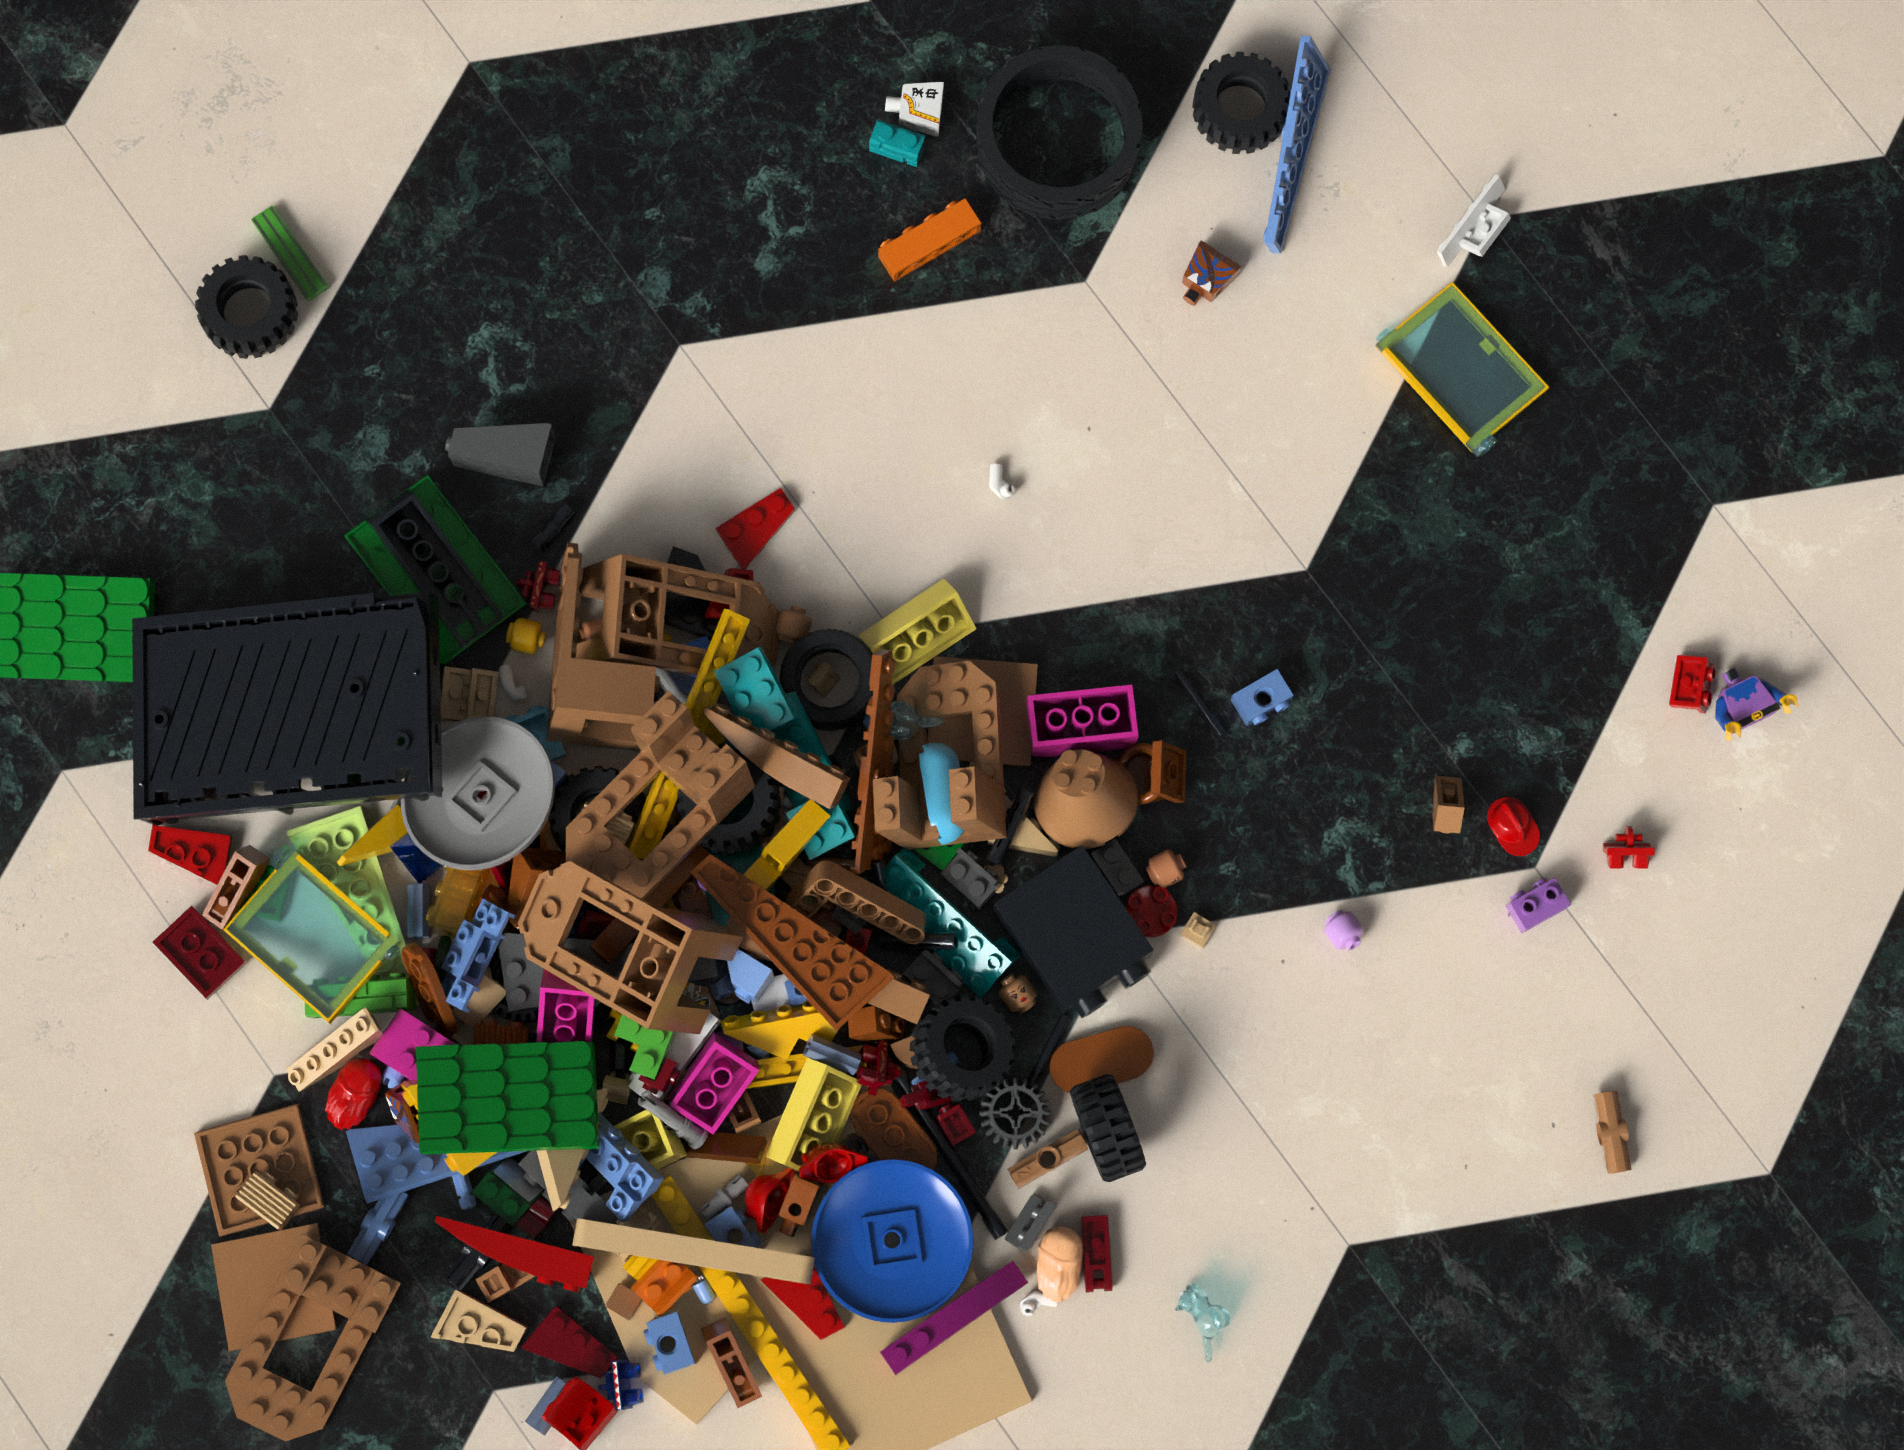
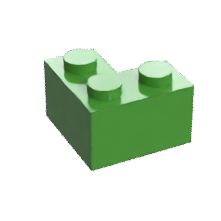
(652, 1047)

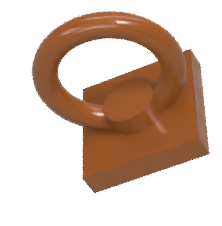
(1166, 771)

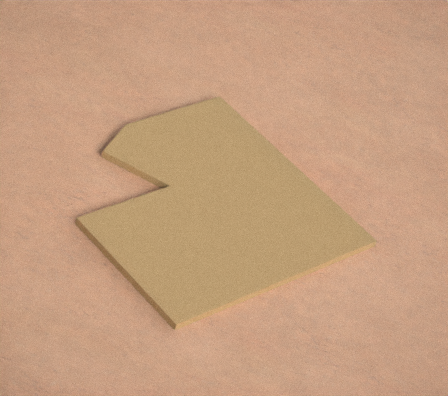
(929, 1402)

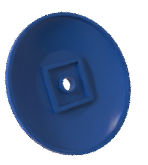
(902, 1279)

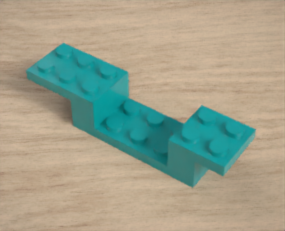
(760, 697)

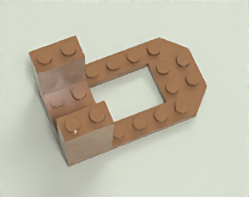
(635, 612)
(592, 698)
(700, 769)
(976, 791)
(659, 960)
(335, 1283)

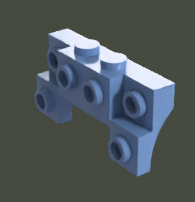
(472, 953)
(624, 1169)

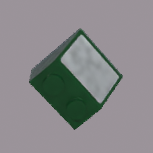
(508, 1191)

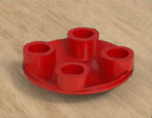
(1152, 910)

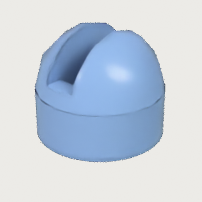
(392, 1077)

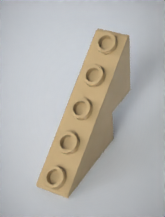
(1028, 836)
(335, 1050)
(561, 1166)

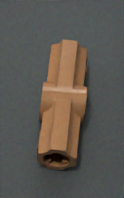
(1612, 1132)
(1032, 1167)

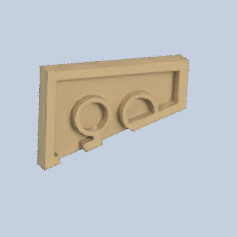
(478, 1324)

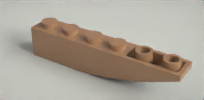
(781, 759)

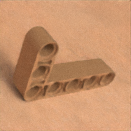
(859, 897)

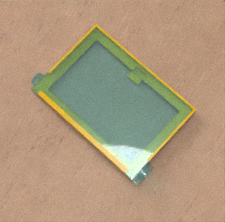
(1462, 368)
(311, 935)

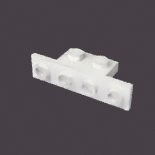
(1478, 226)

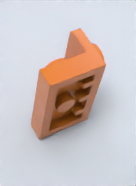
(664, 1285)

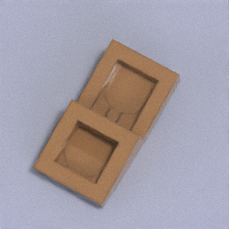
(501, 1281)

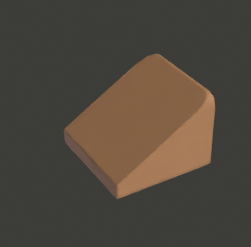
(623, 1301)

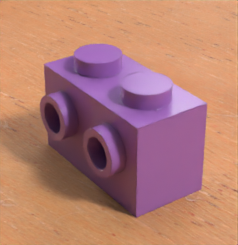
(1538, 904)

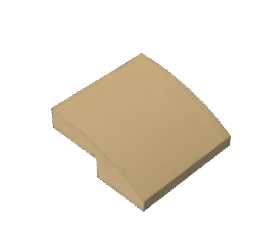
(467, 693)

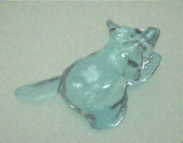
(908, 721)
(1207, 1317)

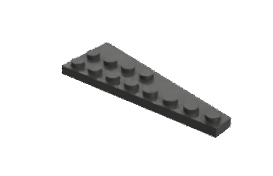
(524, 977)

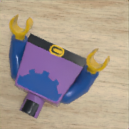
(1748, 702)

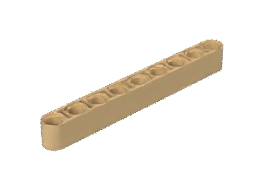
(693, 1251)

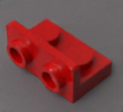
(1692, 683)

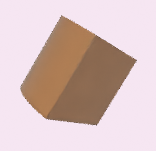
(902, 1053)

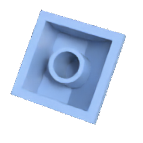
(749, 977)

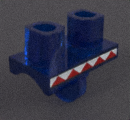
(619, 1385)

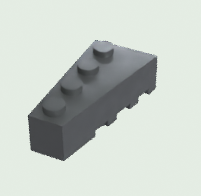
(583, 1202)

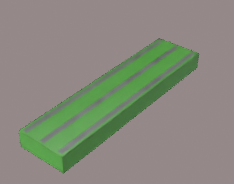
(290, 253)

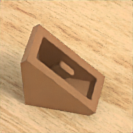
(744, 1114)

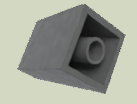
(504, 451)

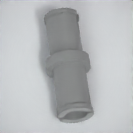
(723, 1197)

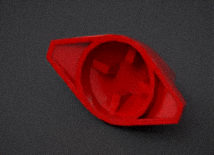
(830, 1162)
(766, 1196)

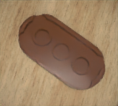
(428, 989)
(1118, 1052)
(891, 1129)

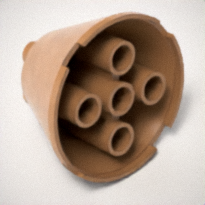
(1085, 799)

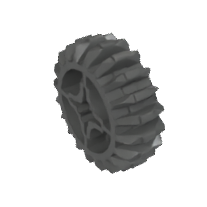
(1028, 1113)

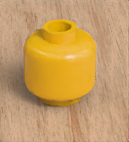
(525, 636)

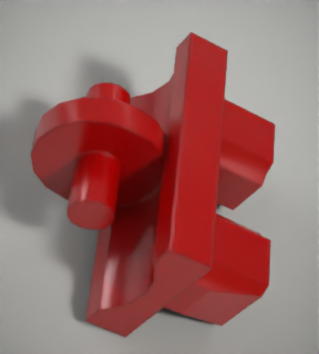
(1616, 851)

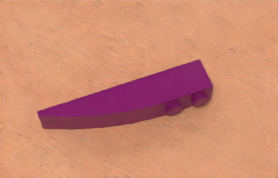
(953, 1317)

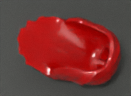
(353, 1093)

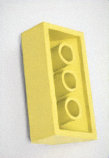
(920, 628)
(813, 1113)

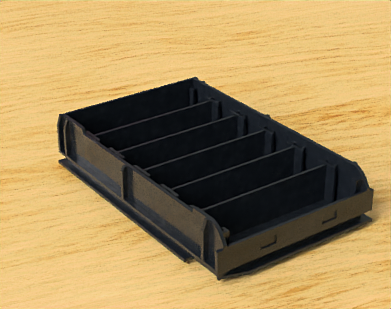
(272, 704)

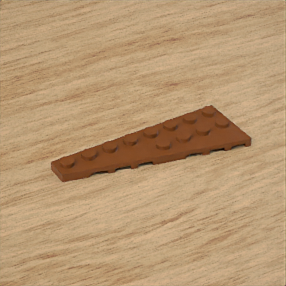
(877, 763)
(817, 963)

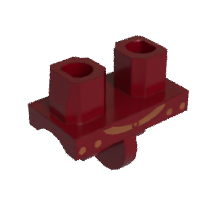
(544, 576)
(881, 1069)

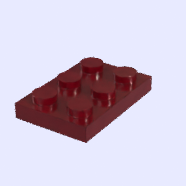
(199, 952)

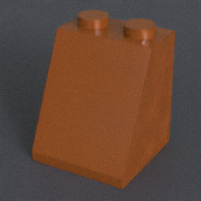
(524, 875)

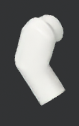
(998, 485)
(508, 684)
(1034, 1301)

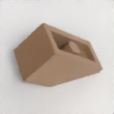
(1448, 804)

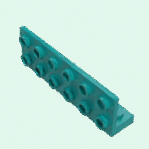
(977, 956)

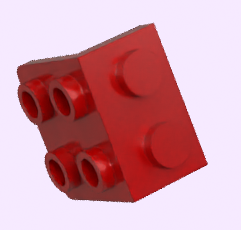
(579, 1413)

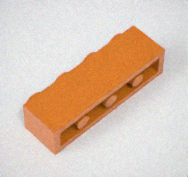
(929, 239)

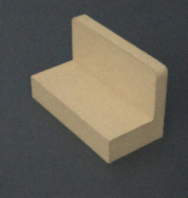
(481, 1002)

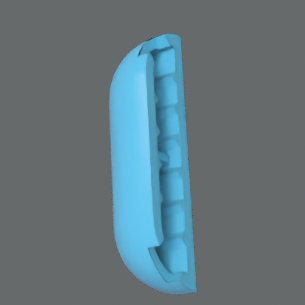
(935, 768)

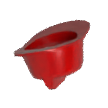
(1513, 826)

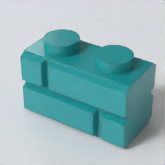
(897, 143)

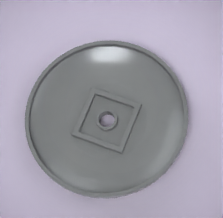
(520, 787)

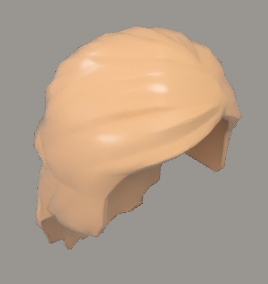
(1059, 1263)

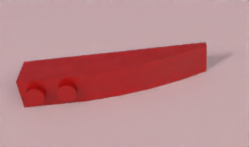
(525, 1255)

